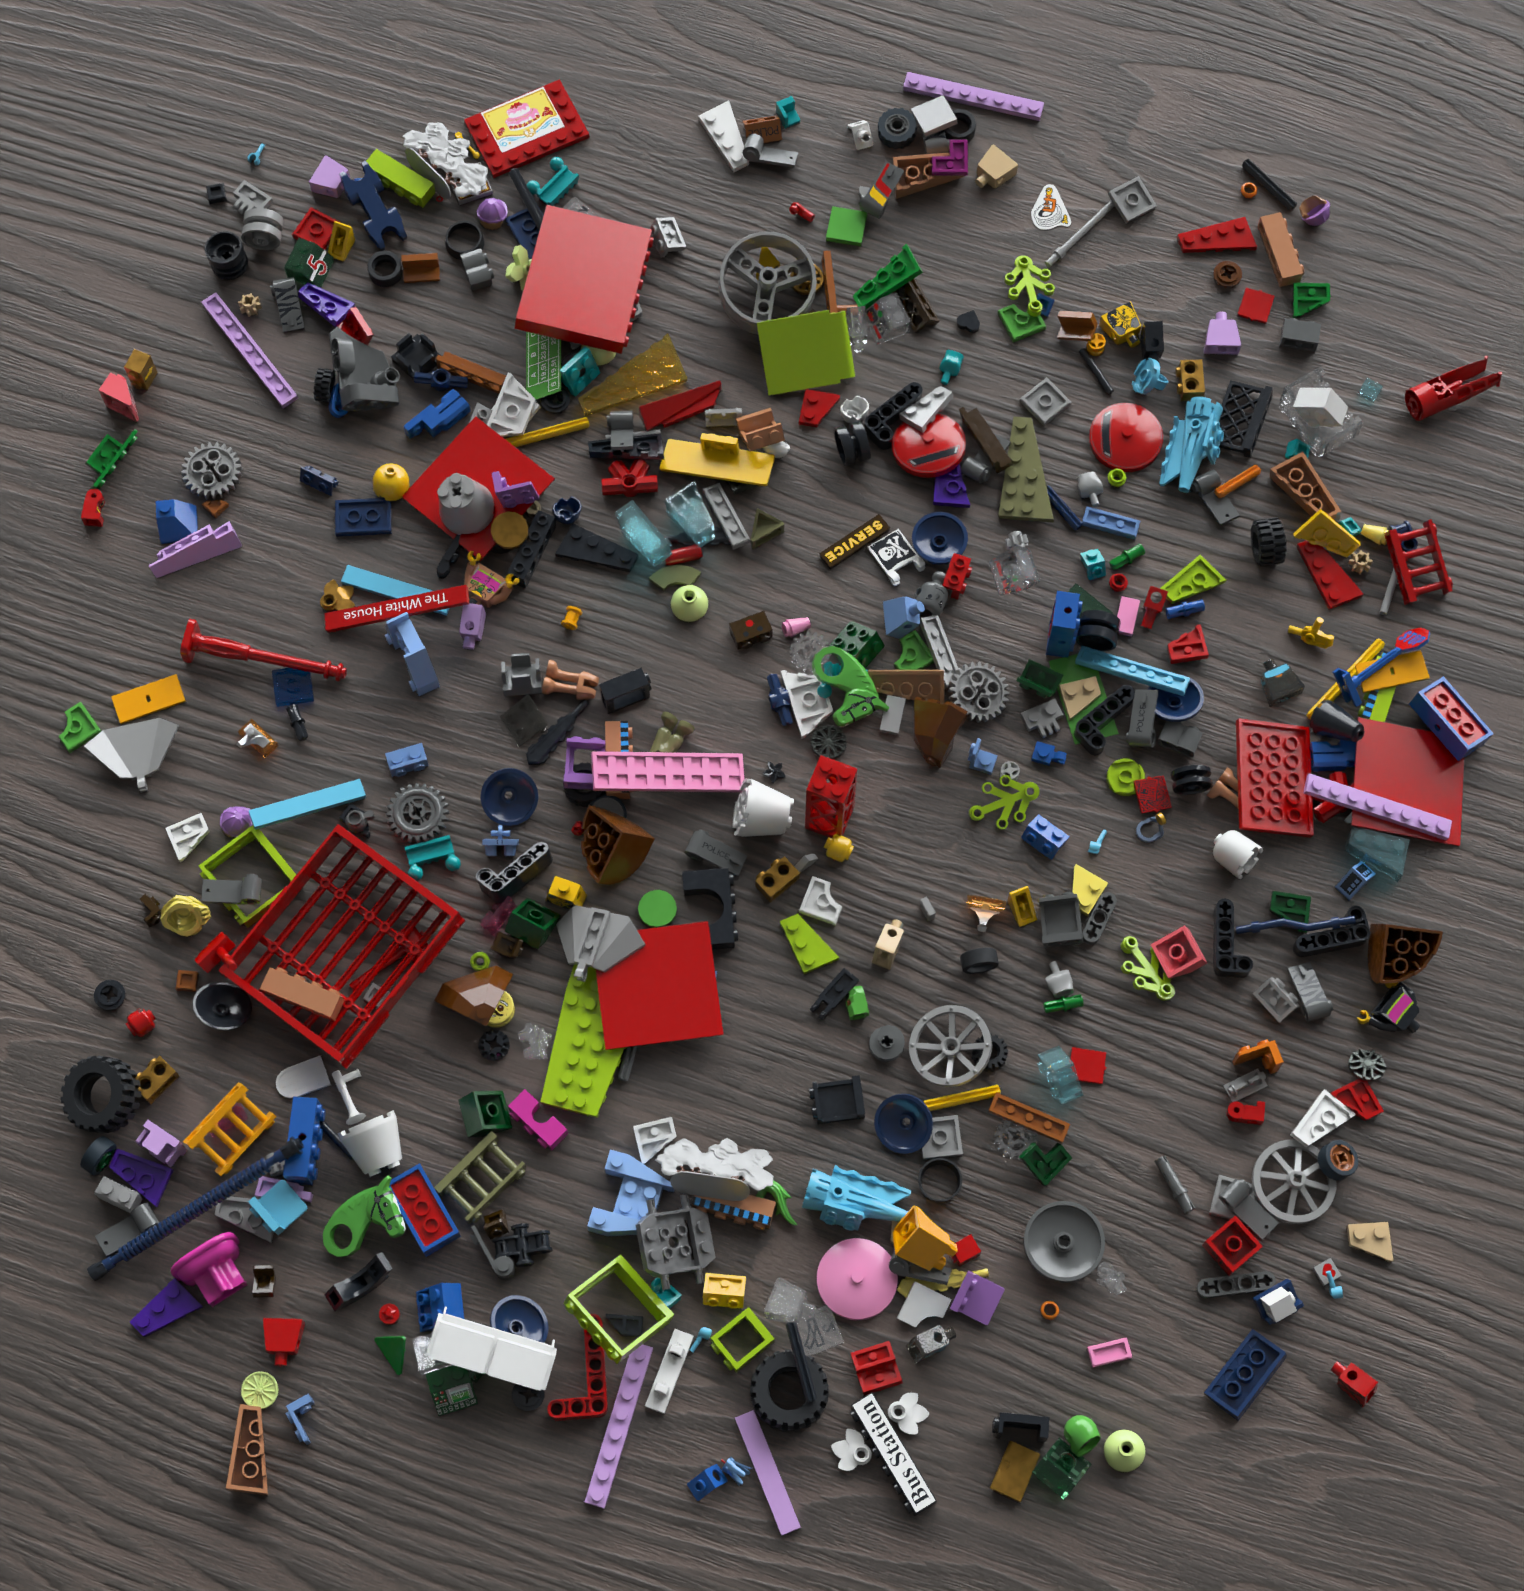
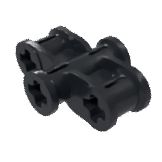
(529, 1244)

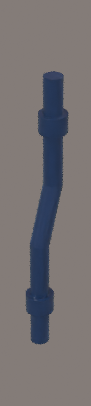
(1256, 926)

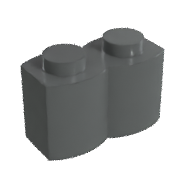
(476, 269)
(1180, 738)

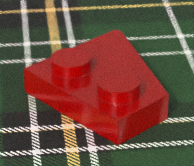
(816, 406)
(1188, 647)
(1359, 1099)

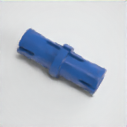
(1185, 609)

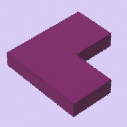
(955, 164)

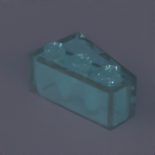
(1379, 850)

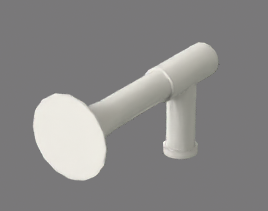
(354, 1115)

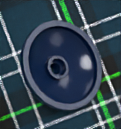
(939, 528)
(1186, 706)
(513, 809)
(891, 1124)
(522, 1315)

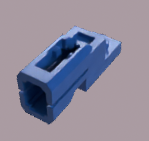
(439, 418)
(1332, 757)

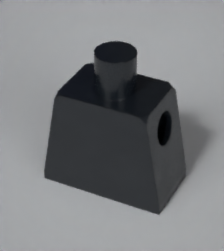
(1152, 340)

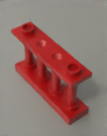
(1400, 558)

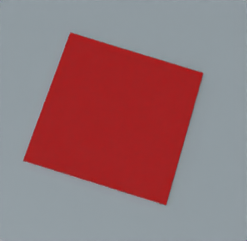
(476, 454)
(1411, 770)
(662, 990)

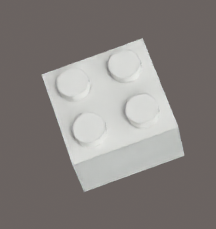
(1320, 407)

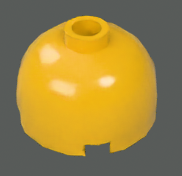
(390, 482)

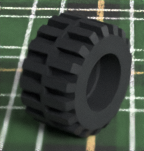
(1268, 541)

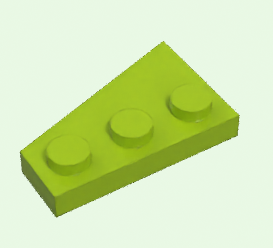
(1192, 580)
(807, 944)

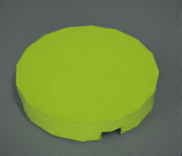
(1122, 774)

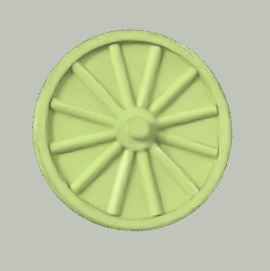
(259, 1389)

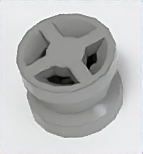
(1010, 768)

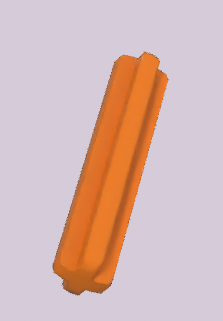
(1237, 481)

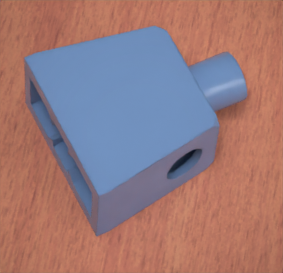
(901, 616)

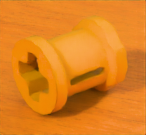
(571, 617)

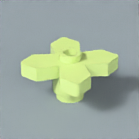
(519, 269)

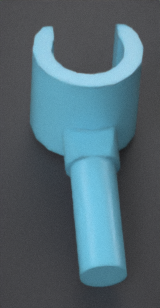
(256, 155)
(1095, 846)
(1335, 1292)
(703, 1333)

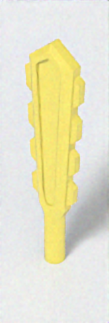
(955, 1281)

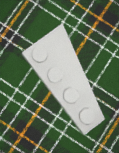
(724, 132)

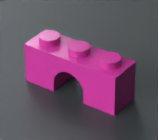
(549, 1133)

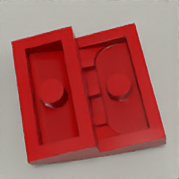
(876, 1368)

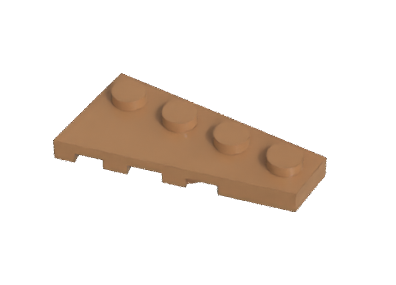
(910, 683)

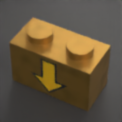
(140, 370)

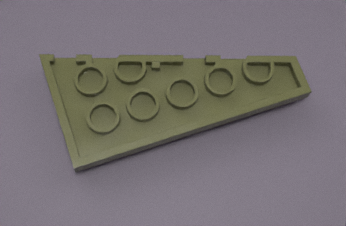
(1024, 482)

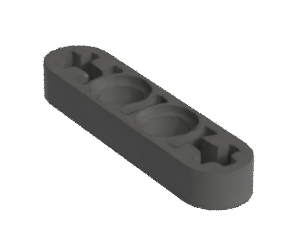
(1236, 1288)

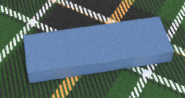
(1110, 522)

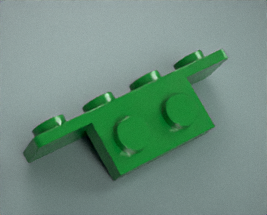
(105, 456)

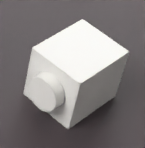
(1279, 1304)

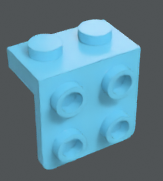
(278, 1207)

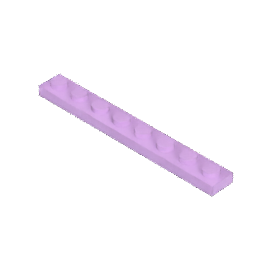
(973, 96)
(249, 350)
(1377, 806)
(618, 1426)

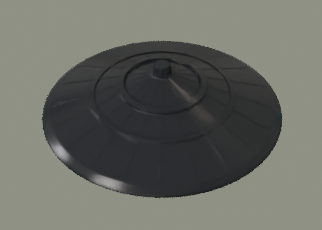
(222, 1005)

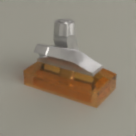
(257, 738)
(985, 908)

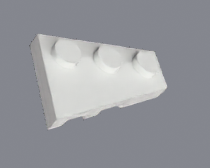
(1321, 1119)

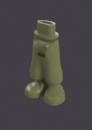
(668, 742)

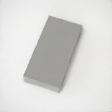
(892, 718)

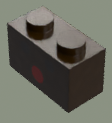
(751, 630)

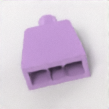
(327, 178)
(1222, 336)
(472, 617)

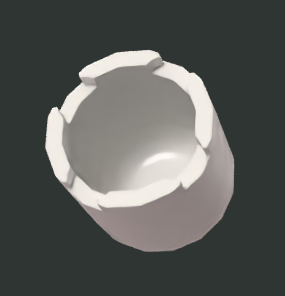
(1236, 852)

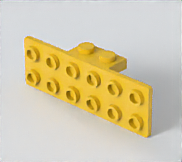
(717, 459)

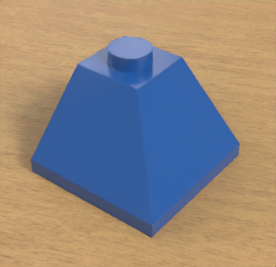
(175, 520)

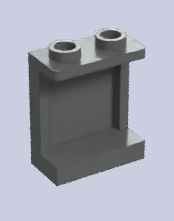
(1060, 920)

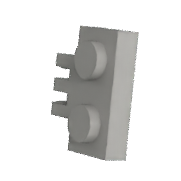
(250, 197)
(1043, 717)

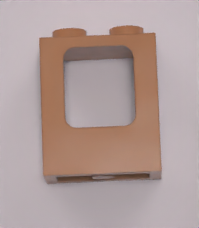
(759, 429)

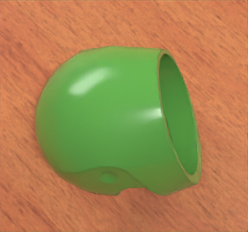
(1080, 1430)

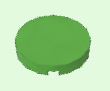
(657, 909)

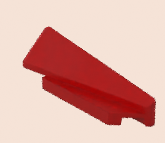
(679, 406)

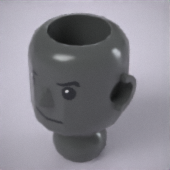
(933, 595)

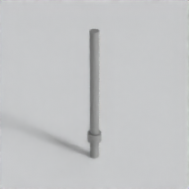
(1060, 252)

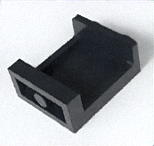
(837, 1101)
(1022, 1421)

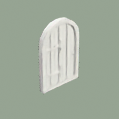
(302, 1078)

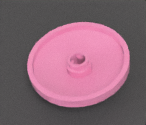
(856, 1279)

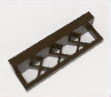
(920, 304)
(986, 439)

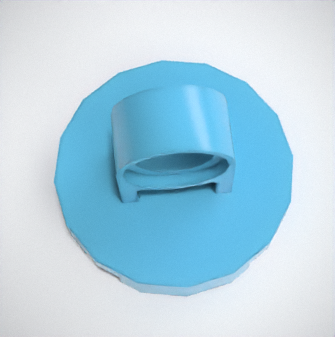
(1148, 377)

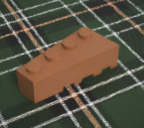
(918, 174)
(1304, 486)
(248, 1461)

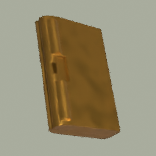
(1014, 1471)

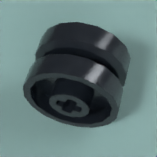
(852, 443)
(1098, 630)

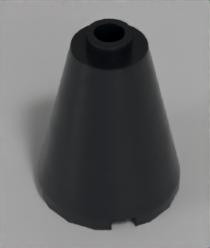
(1335, 723)

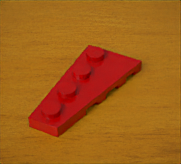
(1218, 237)

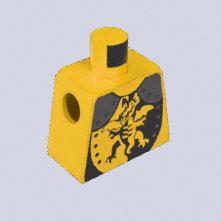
(1122, 325)
(565, 893)

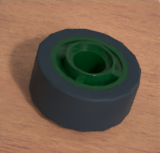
(98, 1155)

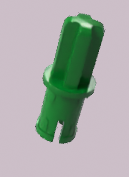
(1127, 557)
(1063, 1003)

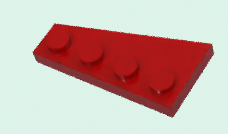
(1328, 576)

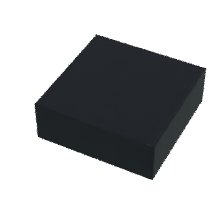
(216, 193)

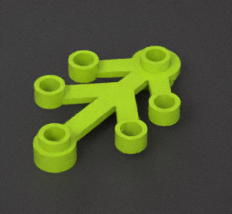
(1030, 282)
(1007, 800)
(1148, 971)

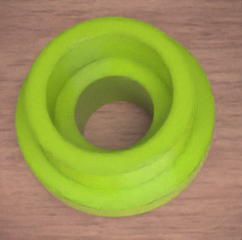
(1117, 473)
(473, 961)

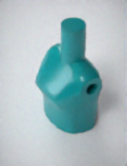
(950, 365)

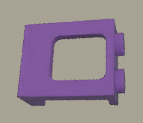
(580, 780)

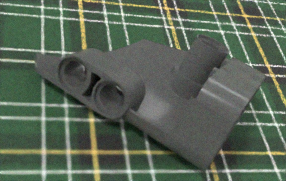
(362, 374)

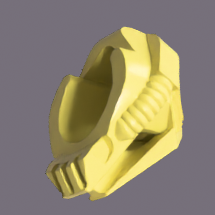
(184, 915)

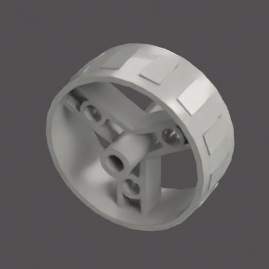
(767, 282)

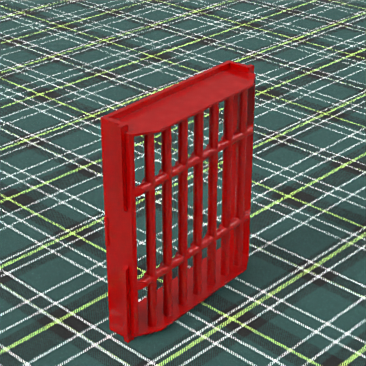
(420, 966)

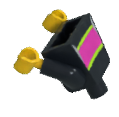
(1395, 1010)

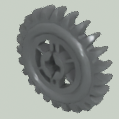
(421, 829)

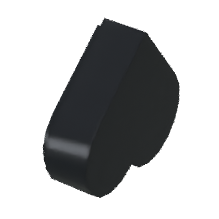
(968, 321)

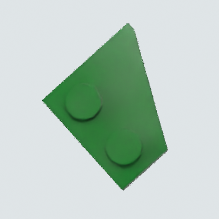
(1309, 297)

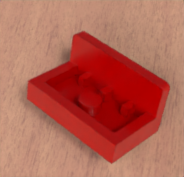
(356, 327)
(956, 575)

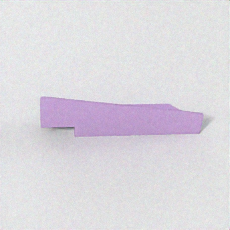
(195, 549)

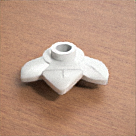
(911, 1413)
(848, 1450)

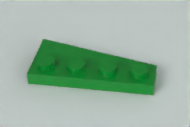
(895, 275)

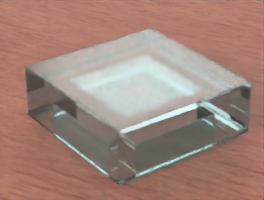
(1370, 390)

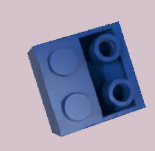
(433, 1301)

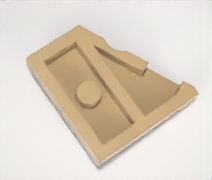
(1372, 1238)

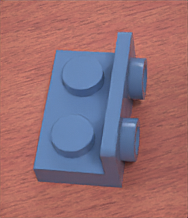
(407, 760)

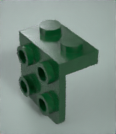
(859, 642)
(1040, 678)

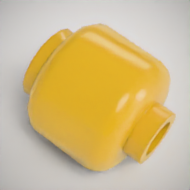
(838, 847)

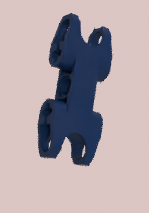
(366, 193)

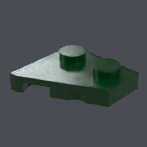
(1290, 907)

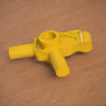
(1312, 634)

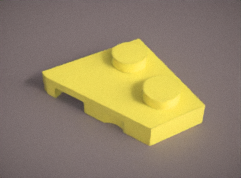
(1088, 888)

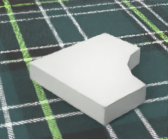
(819, 902)
(922, 1303)

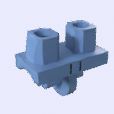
(491, 844)

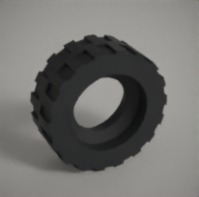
(575, 796)

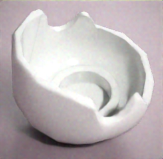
(854, 409)
(779, 449)

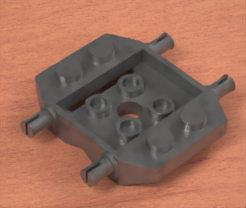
(654, 1246)

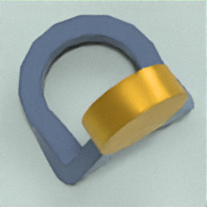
(1161, 821)

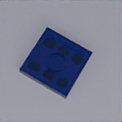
(292, 686)

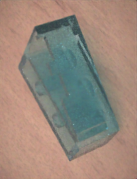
(690, 514)
(643, 534)

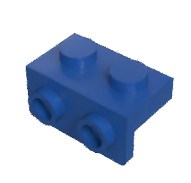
(1044, 836)

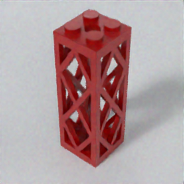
(830, 798)

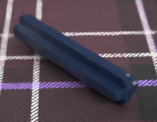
(1063, 509)

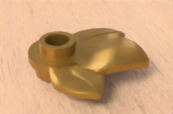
(339, 595)

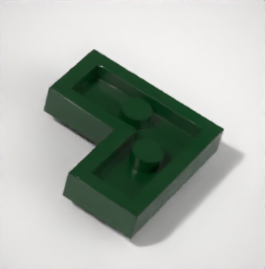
(1045, 1166)

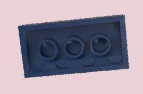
(1245, 1374)

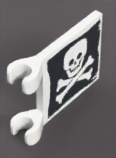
(894, 553)

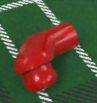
(797, 208)

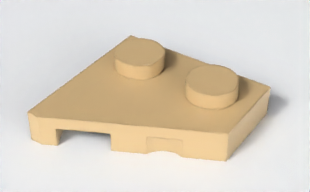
(1079, 695)

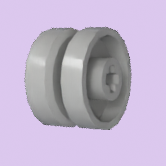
(262, 229)

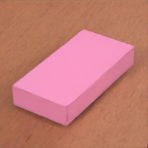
(1127, 614)
(1109, 1352)

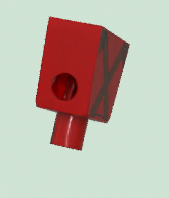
(1360, 1388)

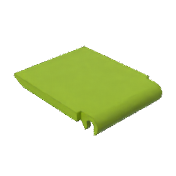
(805, 351)

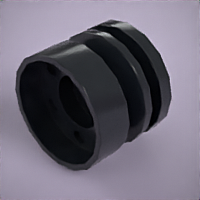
(226, 255)

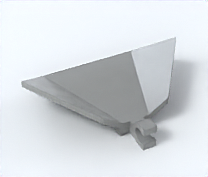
(134, 749)
(597, 939)

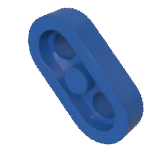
(335, 401)

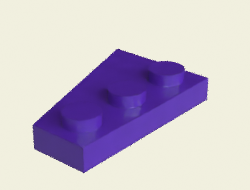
(325, 303)
(142, 1174)

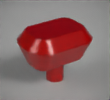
(577, 828)

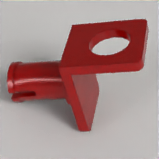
(1152, 608)

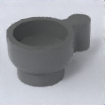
(357, 821)

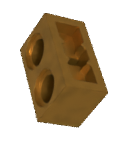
(1193, 380)
(781, 882)
(159, 1083)

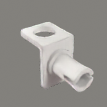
(861, 134)

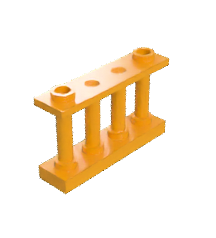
(224, 1110)

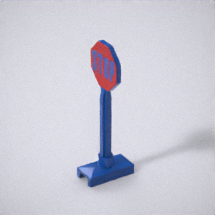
(1408, 641)

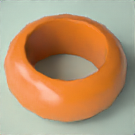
(1248, 185)
(1047, 1316)

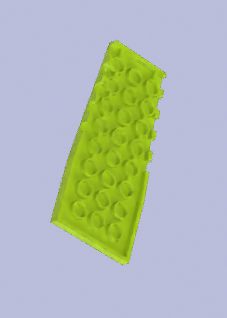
(578, 1062)

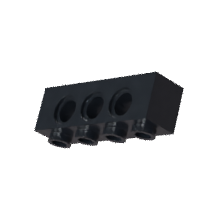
(532, 548)

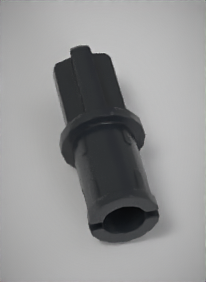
(297, 722)

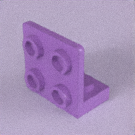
(515, 494)
(977, 1298)

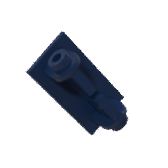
(314, 479)

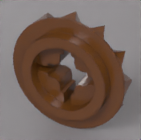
(1231, 268)

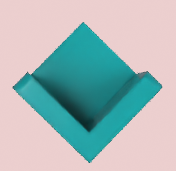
(786, 112)

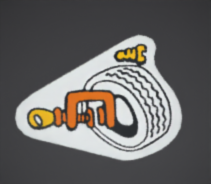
(1050, 209)

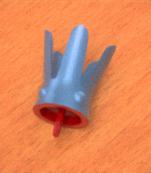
(733, 1468)

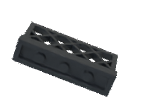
(1257, 417)

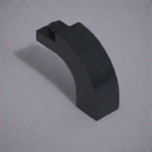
(360, 1284)

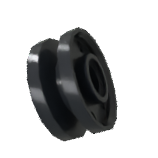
(1191, 779)

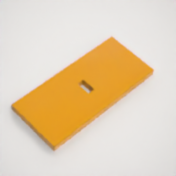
(1406, 669)
(134, 704)

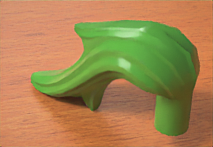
(780, 1197)

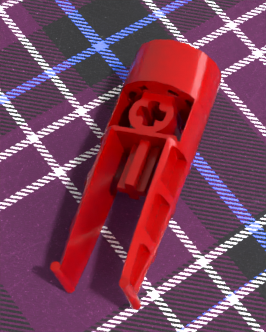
(1448, 390)

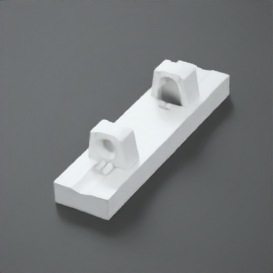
(669, 1371)

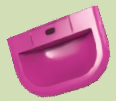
(212, 1268)

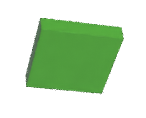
(846, 226)

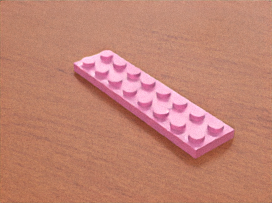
(667, 771)

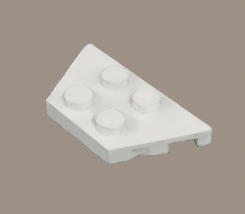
(512, 409)
(806, 704)

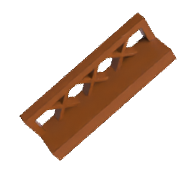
(475, 373)
(1029, 1118)

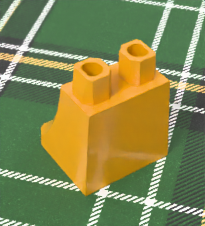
(922, 1241)

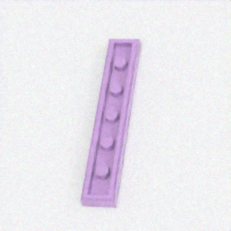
(767, 1473)

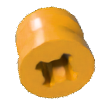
(1099, 342)

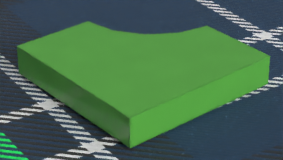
(1020, 323)
(914, 653)
(79, 728)

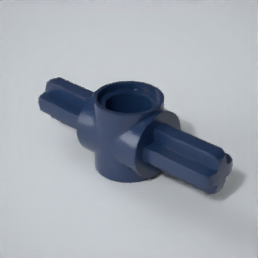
(450, 381)
(779, 699)

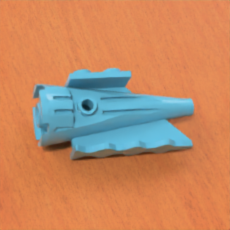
(1192, 441)
(851, 1197)

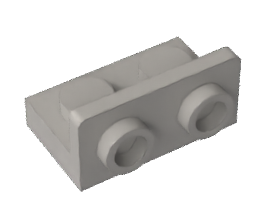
(667, 236)
(1276, 998)

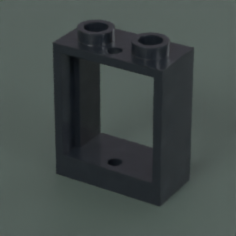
(625, 690)

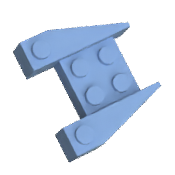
(404, 636)
(637, 1186)

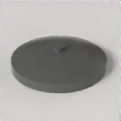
(1064, 1241)

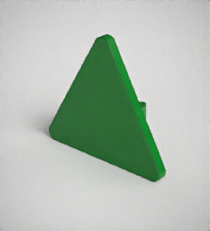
(393, 1349)

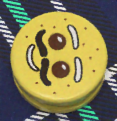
(504, 1011)

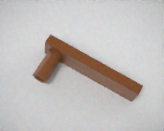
(829, 285)

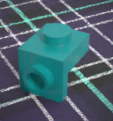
(1093, 563)
(668, 1296)

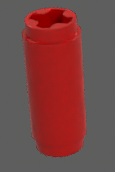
(684, 555)

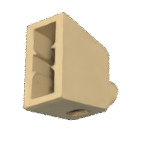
(995, 168)
(888, 944)

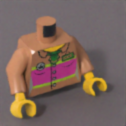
(485, 585)

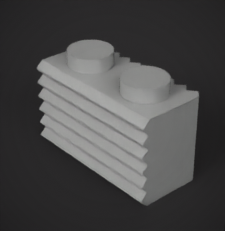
(118, 1194)

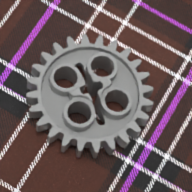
(197, 480)
(993, 702)

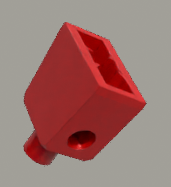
(282, 1337)

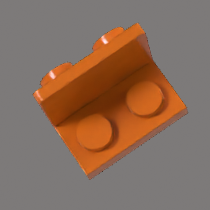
(1271, 1056)

